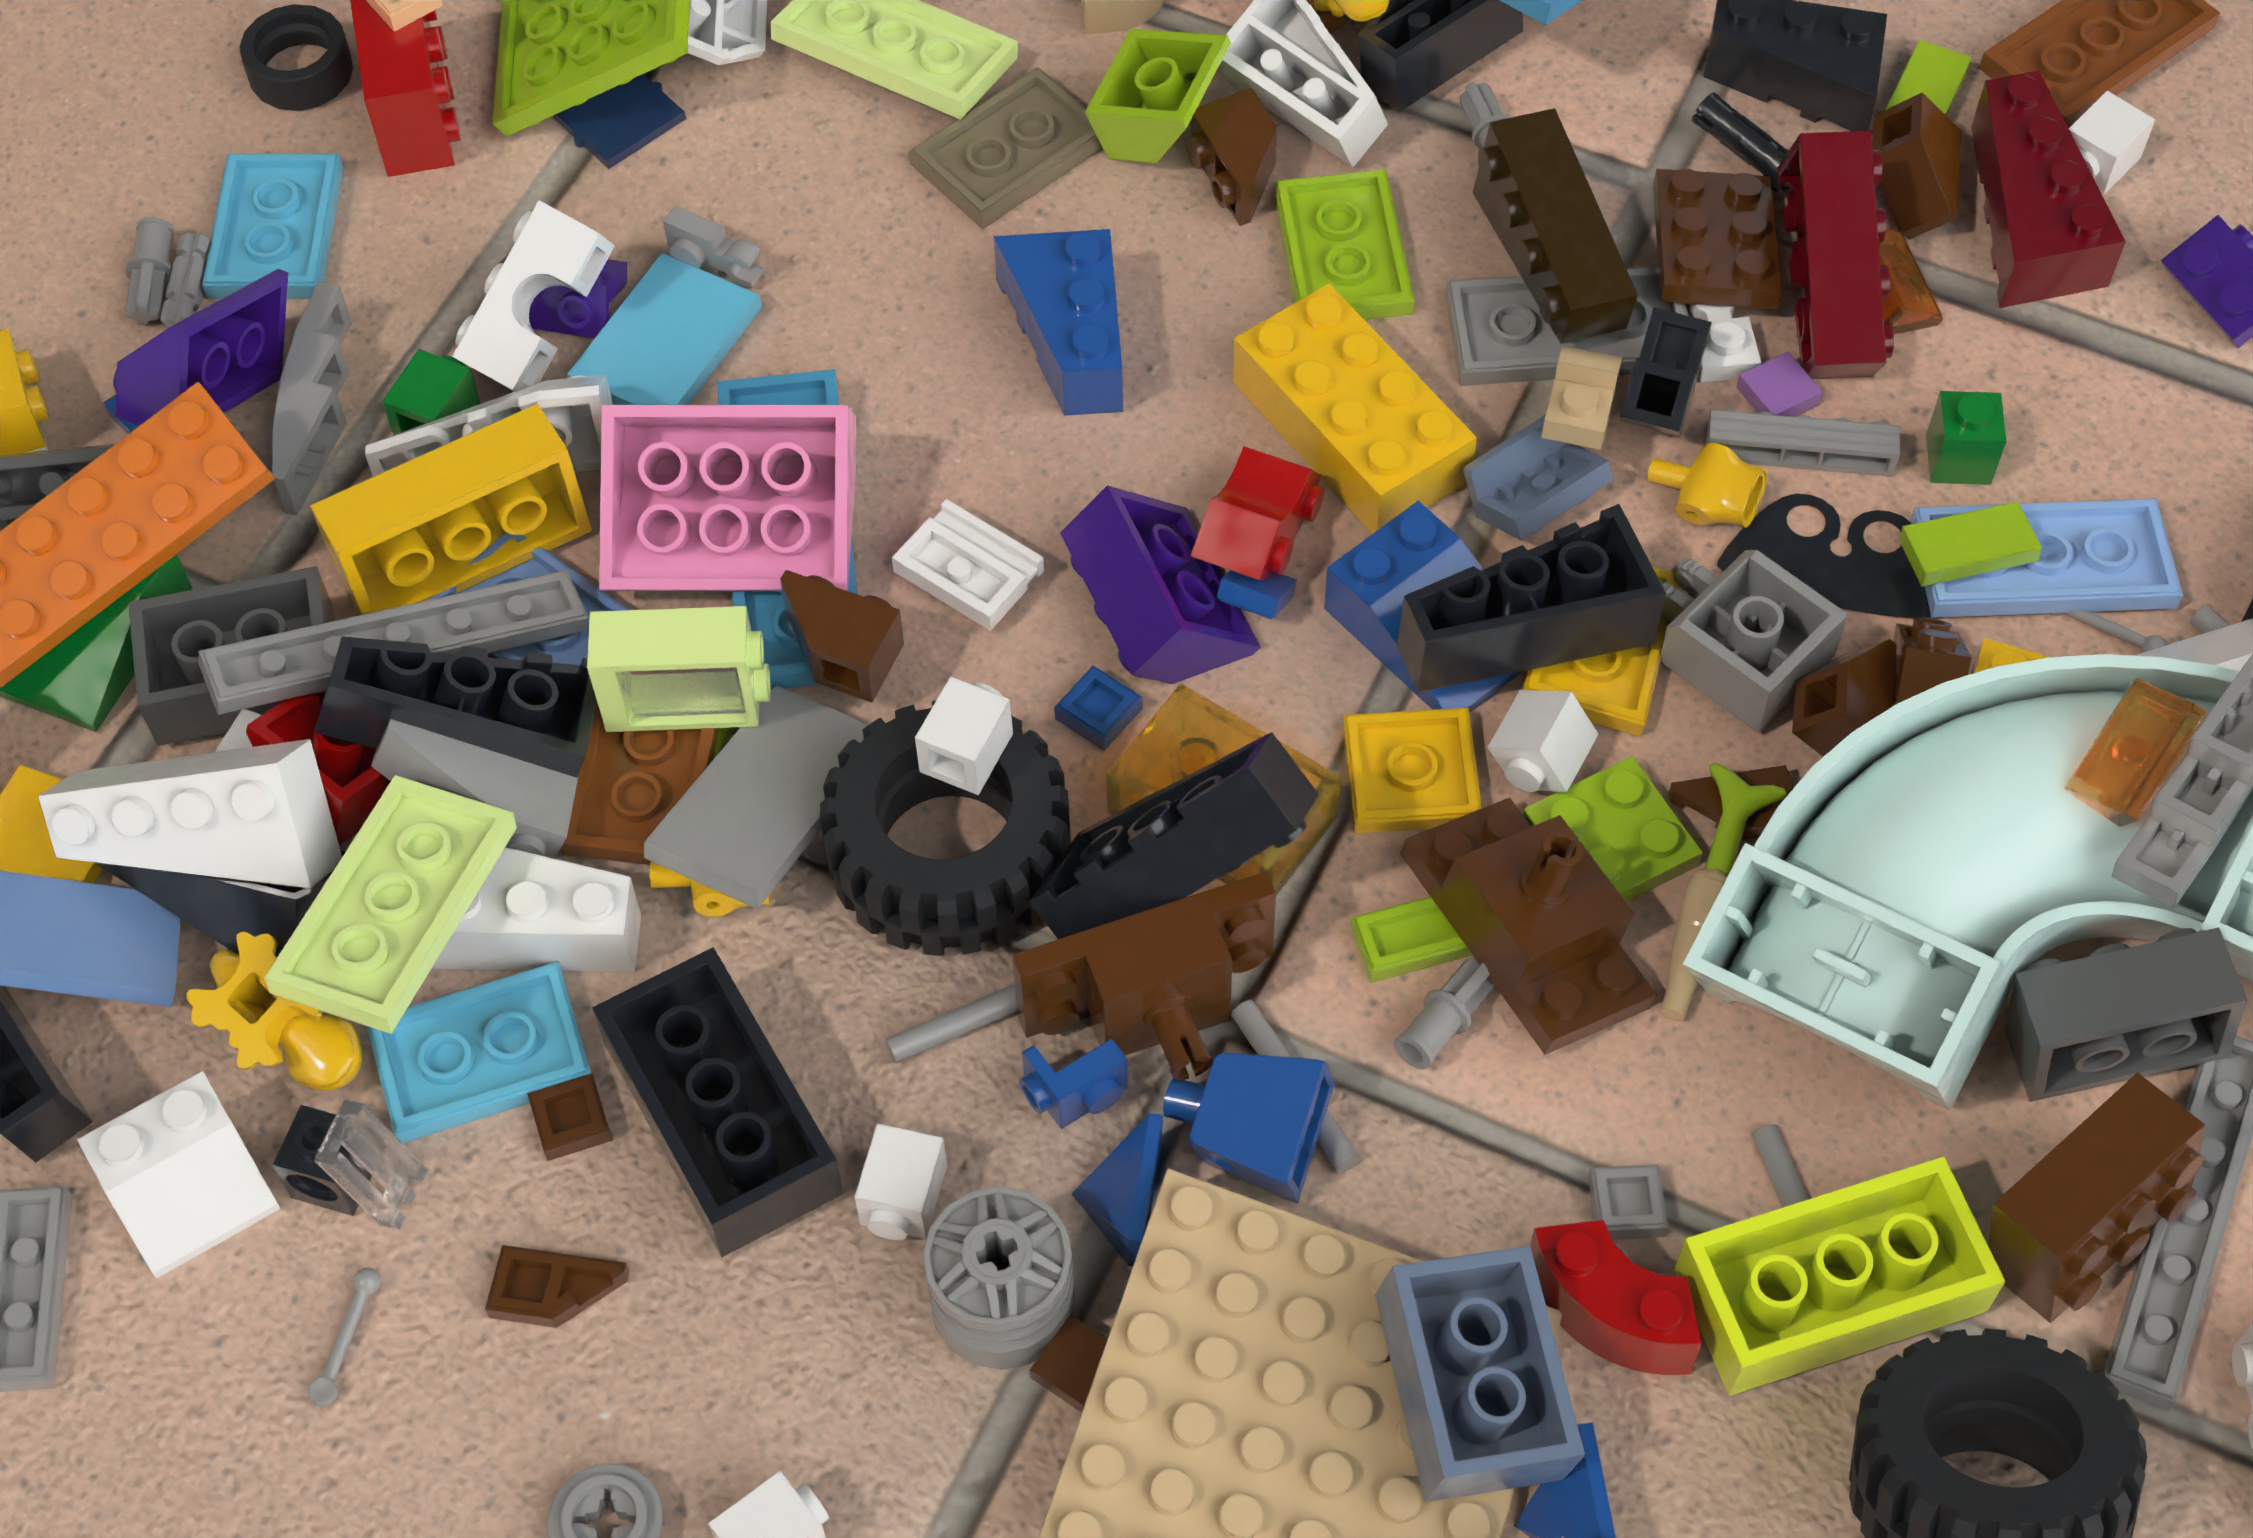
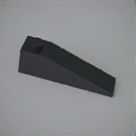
(224, 905)

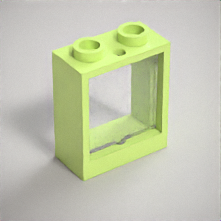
(677, 668)

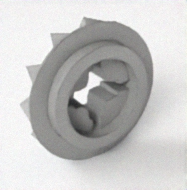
(587, 1494)

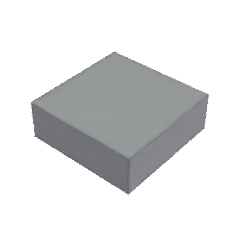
(1629, 1200)

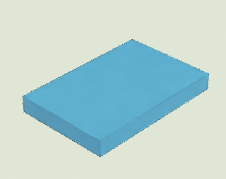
(273, 217)
(668, 334)
(478, 1052)

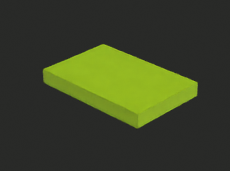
(1346, 236)

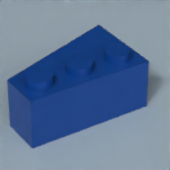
(1069, 311)

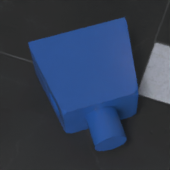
(1256, 1117)

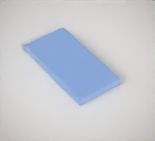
(2090, 560)

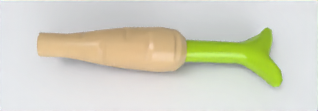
(1703, 887)

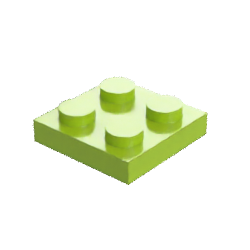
(1623, 827)

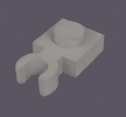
(707, 248)

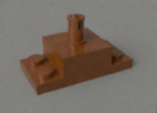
(1536, 918)
(1151, 973)

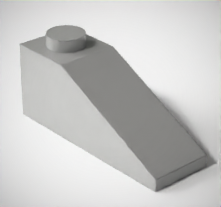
(535, 794)

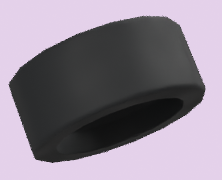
(292, 27)

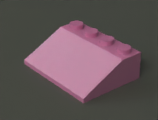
(725, 496)

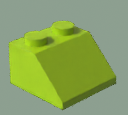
(1153, 91)

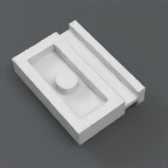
(968, 564)

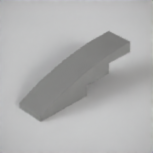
(307, 403)
(2196, 800)

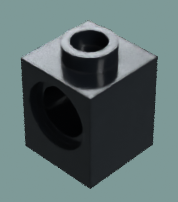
(300, 1172)

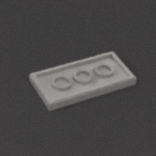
(1506, 340)
(756, 800)

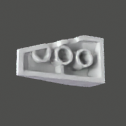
(569, 404)

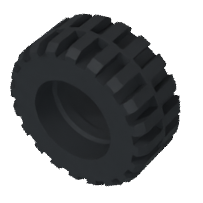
(941, 899)
(2001, 1400)

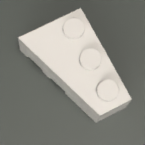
(1303, 76)

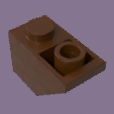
(1236, 149)
(1919, 164)
(842, 635)
(1927, 656)
(1844, 695)

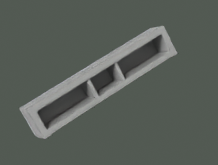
(1807, 441)

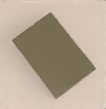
(1007, 148)

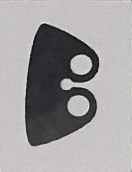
(1854, 582)

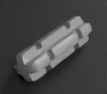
(186, 279)

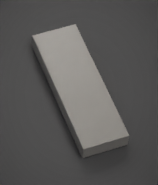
(32, 1283)

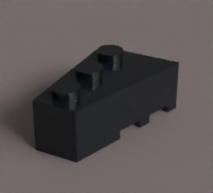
(1428, 43)
(1800, 54)

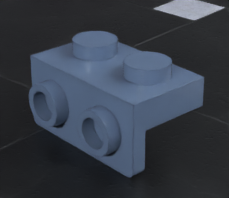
(1532, 481)

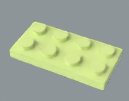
(901, 47)
(391, 904)

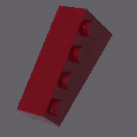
(2040, 197)
(1837, 253)

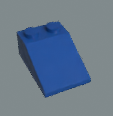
(1369, 589)

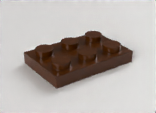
(1716, 239)

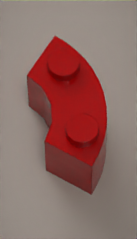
(1258, 515)
(1614, 1304)

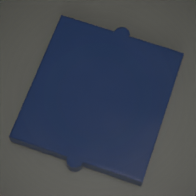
(621, 119)

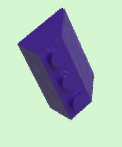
(226, 347)
(1152, 590)

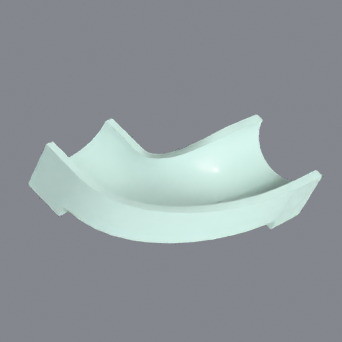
(1947, 861)

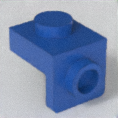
(1082, 1087)

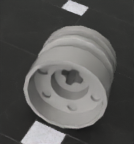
(1004, 1314)

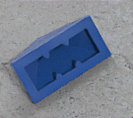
(1123, 1187)
(1573, 1505)

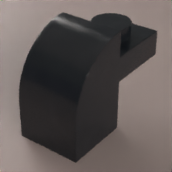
(1666, 372)

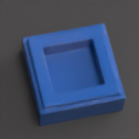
(1257, 596)
(1098, 708)

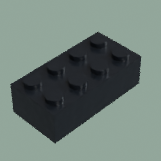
(718, 1101)

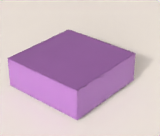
(1779, 387)

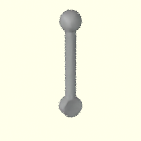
(2146, 643)
(323, 1389)

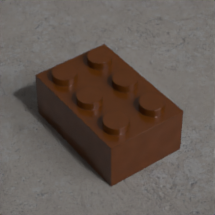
(2096, 1198)

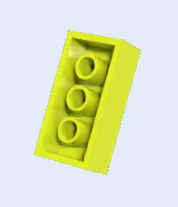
(1838, 1275)

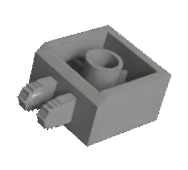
(1747, 634)

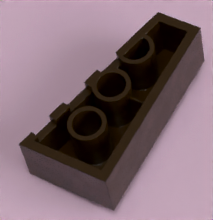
(1553, 226)

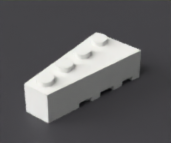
(207, 814)
(546, 913)

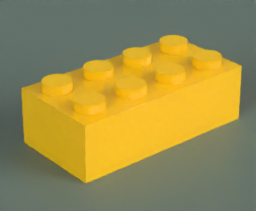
(1352, 408)
(431, 517)

